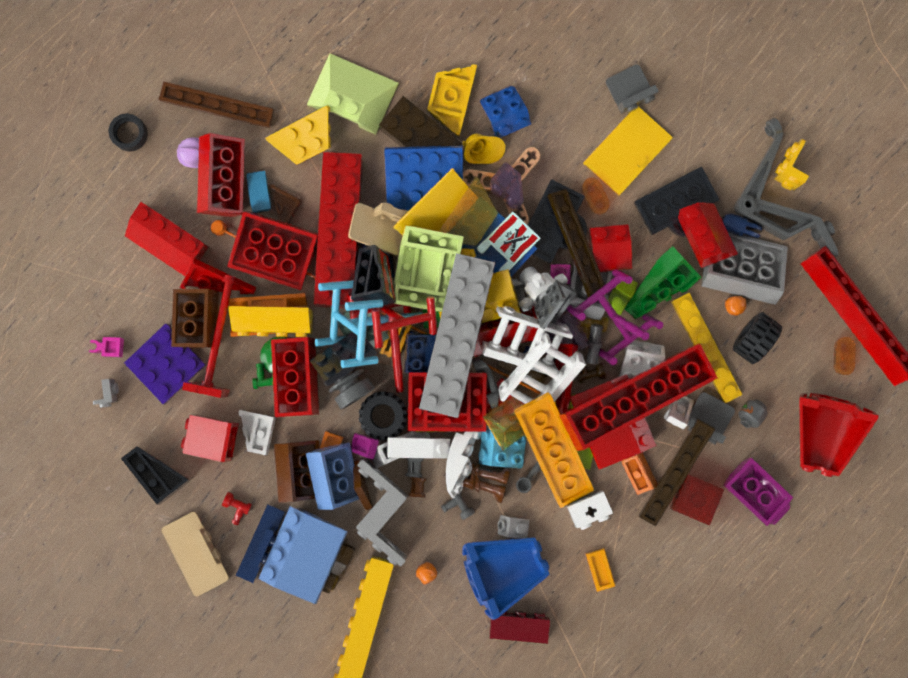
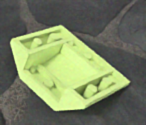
(353, 93)
(425, 266)

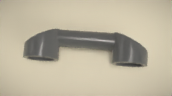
(492, 397)
(524, 484)

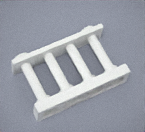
(511, 354)
(560, 380)

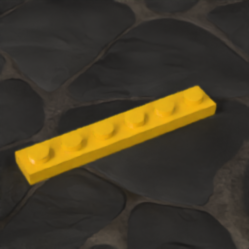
(699, 333)

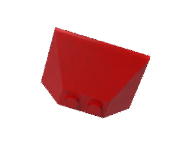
(471, 412)

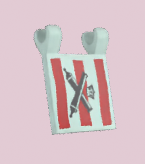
(511, 240)

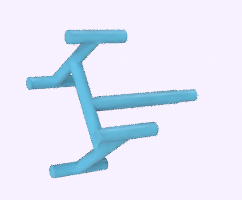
(356, 325)

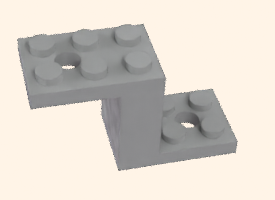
(381, 513)

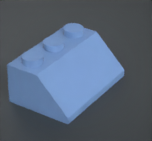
(332, 476)

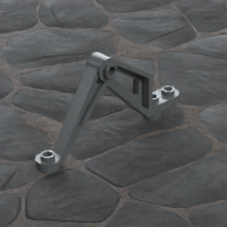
(750, 204)

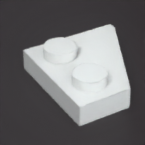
(258, 431)

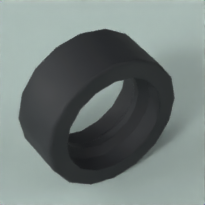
(117, 122)

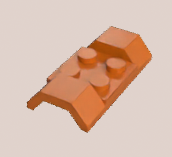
(287, 300)

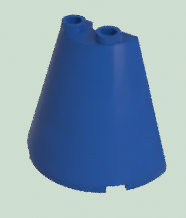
(503, 571)

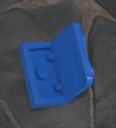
(506, 111)

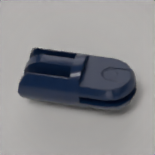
(736, 225)

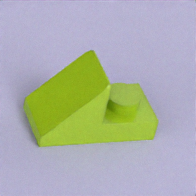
(621, 294)

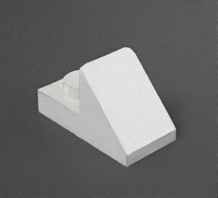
(679, 412)

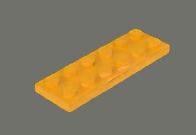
(554, 450)

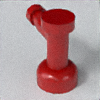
(242, 508)

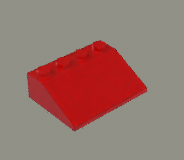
(273, 250)
(622, 444)

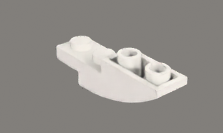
(458, 463)

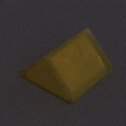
(504, 423)

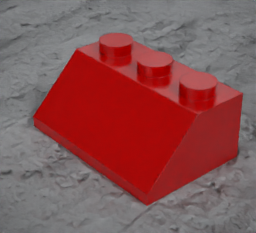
(706, 233)

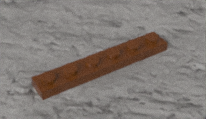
(216, 105)

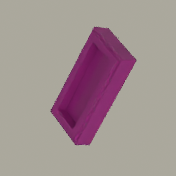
(364, 445)

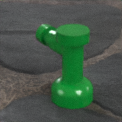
(261, 381)

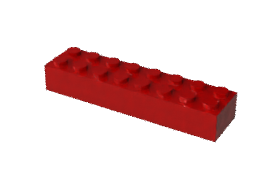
(335, 250)
(638, 397)

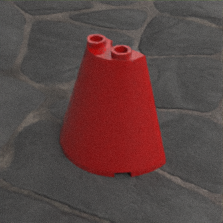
(831, 432)

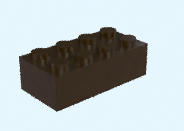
(413, 128)

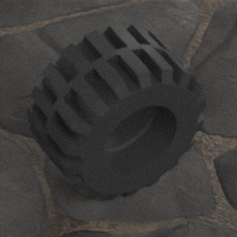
(757, 338)
(371, 403)

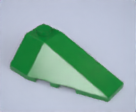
(666, 278)

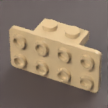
(376, 226)
(195, 553)

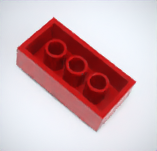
(220, 175)

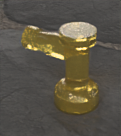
(586, 324)

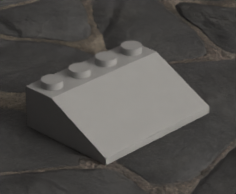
(753, 273)

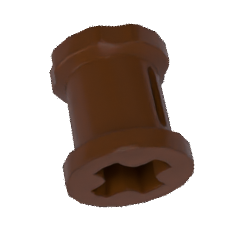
(417, 487)

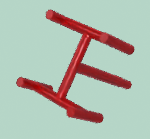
(396, 321)

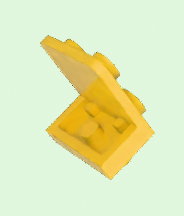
(786, 174)

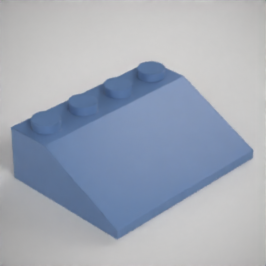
(303, 554)

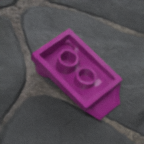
(758, 492)

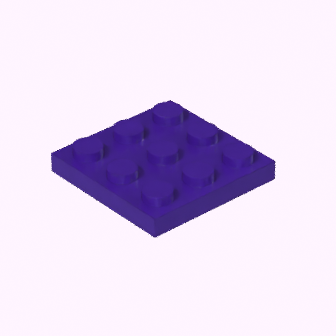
(163, 366)

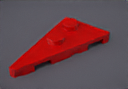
(208, 277)

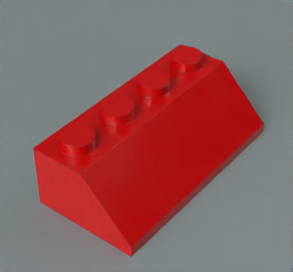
(164, 239)
(489, 328)
(294, 377)

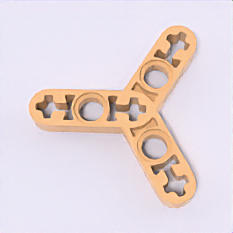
(523, 214)

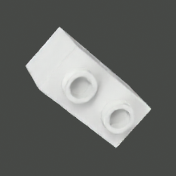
(578, 508)

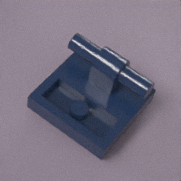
(418, 352)

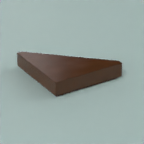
(285, 204)
(361, 487)

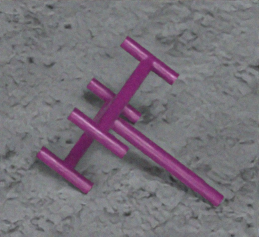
(624, 325)

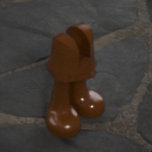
(474, 482)

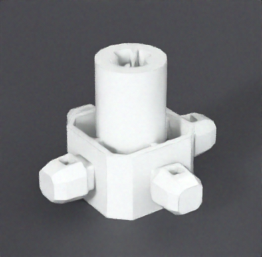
(536, 286)

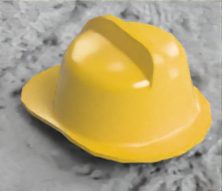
(483, 149)

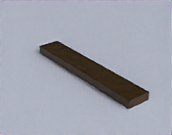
(576, 241)
(677, 472)

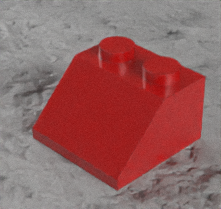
(611, 247)

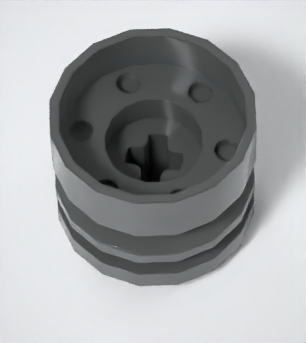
(351, 388)

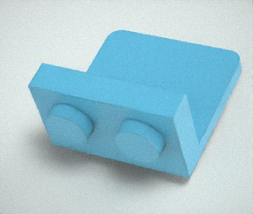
(493, 455)

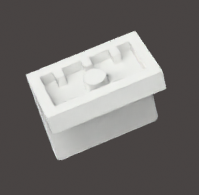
(641, 356)

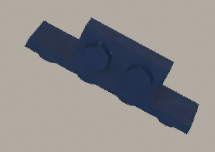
(260, 543)

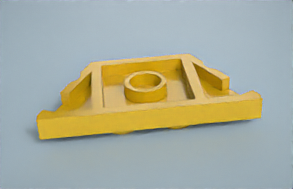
(451, 97)
(304, 137)

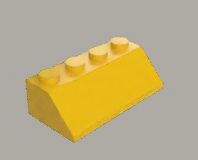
(500, 294)
(271, 320)

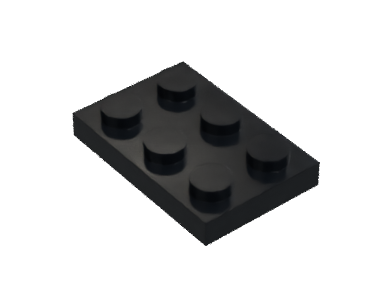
(329, 361)

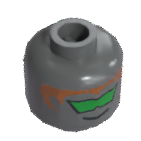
(752, 413)

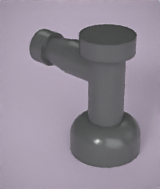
(466, 512)

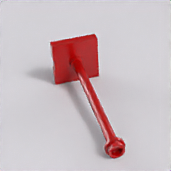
(206, 386)

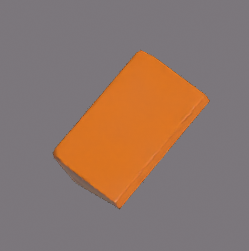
(639, 473)

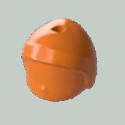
(735, 305)
(426, 572)

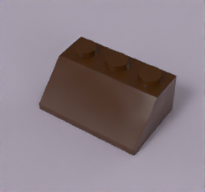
(194, 317)
(293, 471)

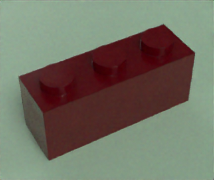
(520, 627)

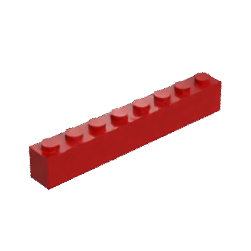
(858, 314)

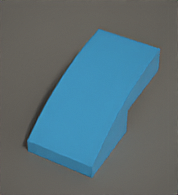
(258, 192)

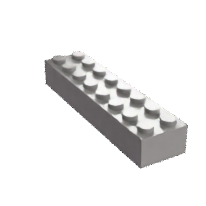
(457, 335)

